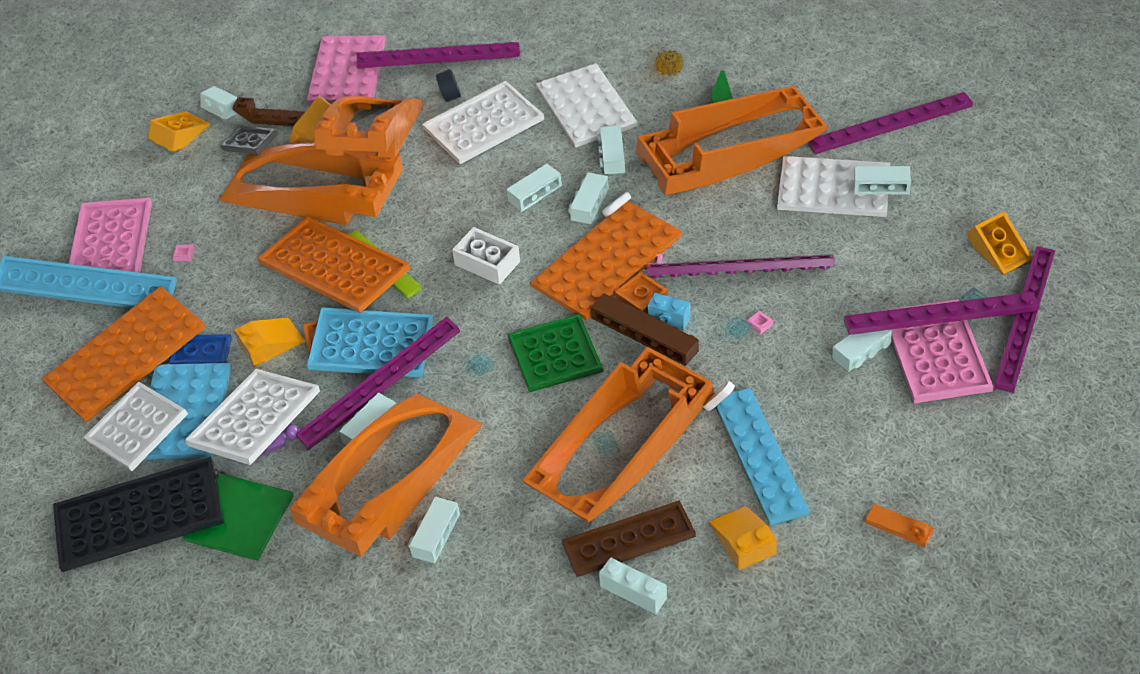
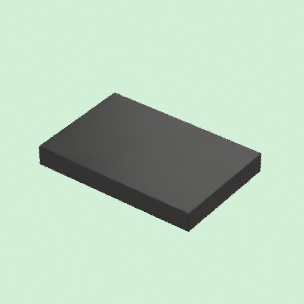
(249, 140)

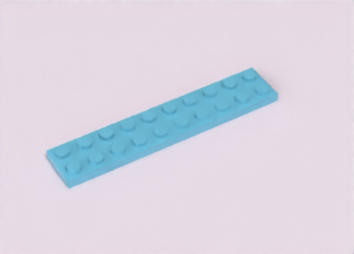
(79, 282)

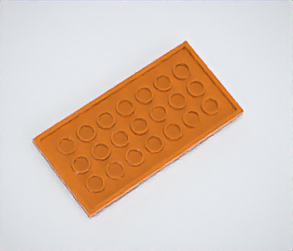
(606, 258)
(334, 264)
(123, 353)

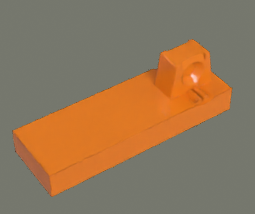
(899, 525)

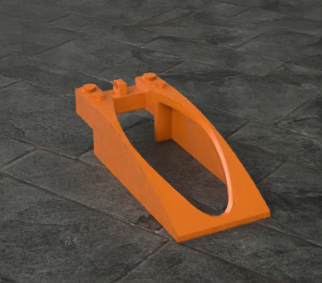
(384, 135)
(720, 164)
(321, 203)
(618, 391)
(392, 507)

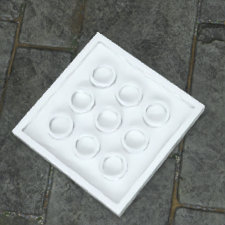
(135, 426)

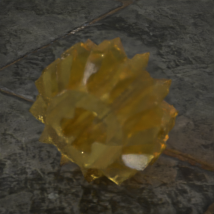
(669, 62)

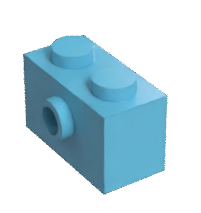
(670, 310)

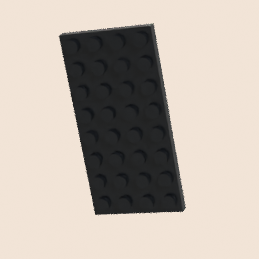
(137, 514)

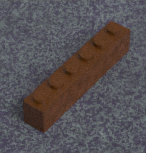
(645, 329)

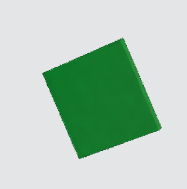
(555, 353)
(249, 516)

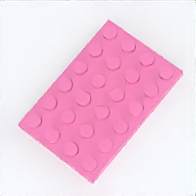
(337, 69)
(112, 234)
(940, 360)

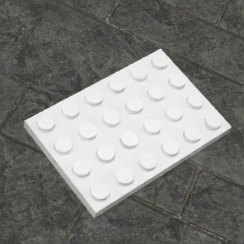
(584, 103)
(483, 122)
(826, 187)
(252, 416)

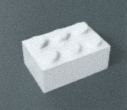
(486, 255)

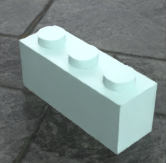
(611, 150)
(882, 180)
(534, 187)
(588, 198)
(857, 348)
(370, 412)
(434, 529)
(633, 585)

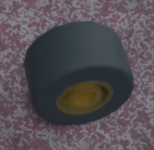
(448, 85)

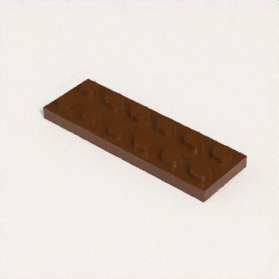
(628, 538)

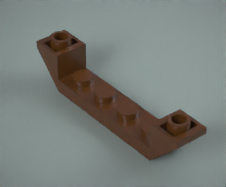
(246, 108)

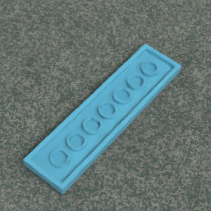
(761, 458)

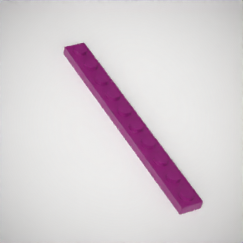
(438, 55)
(890, 123)
(745, 265)
(941, 313)
(1024, 322)
(377, 383)

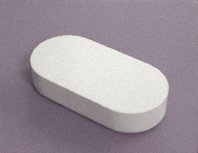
(616, 204)
(719, 395)

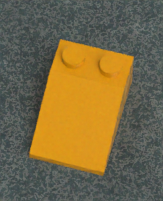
(304, 128)
(176, 130)
(999, 243)
(267, 338)
(744, 537)

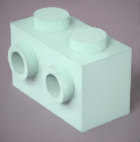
(218, 102)

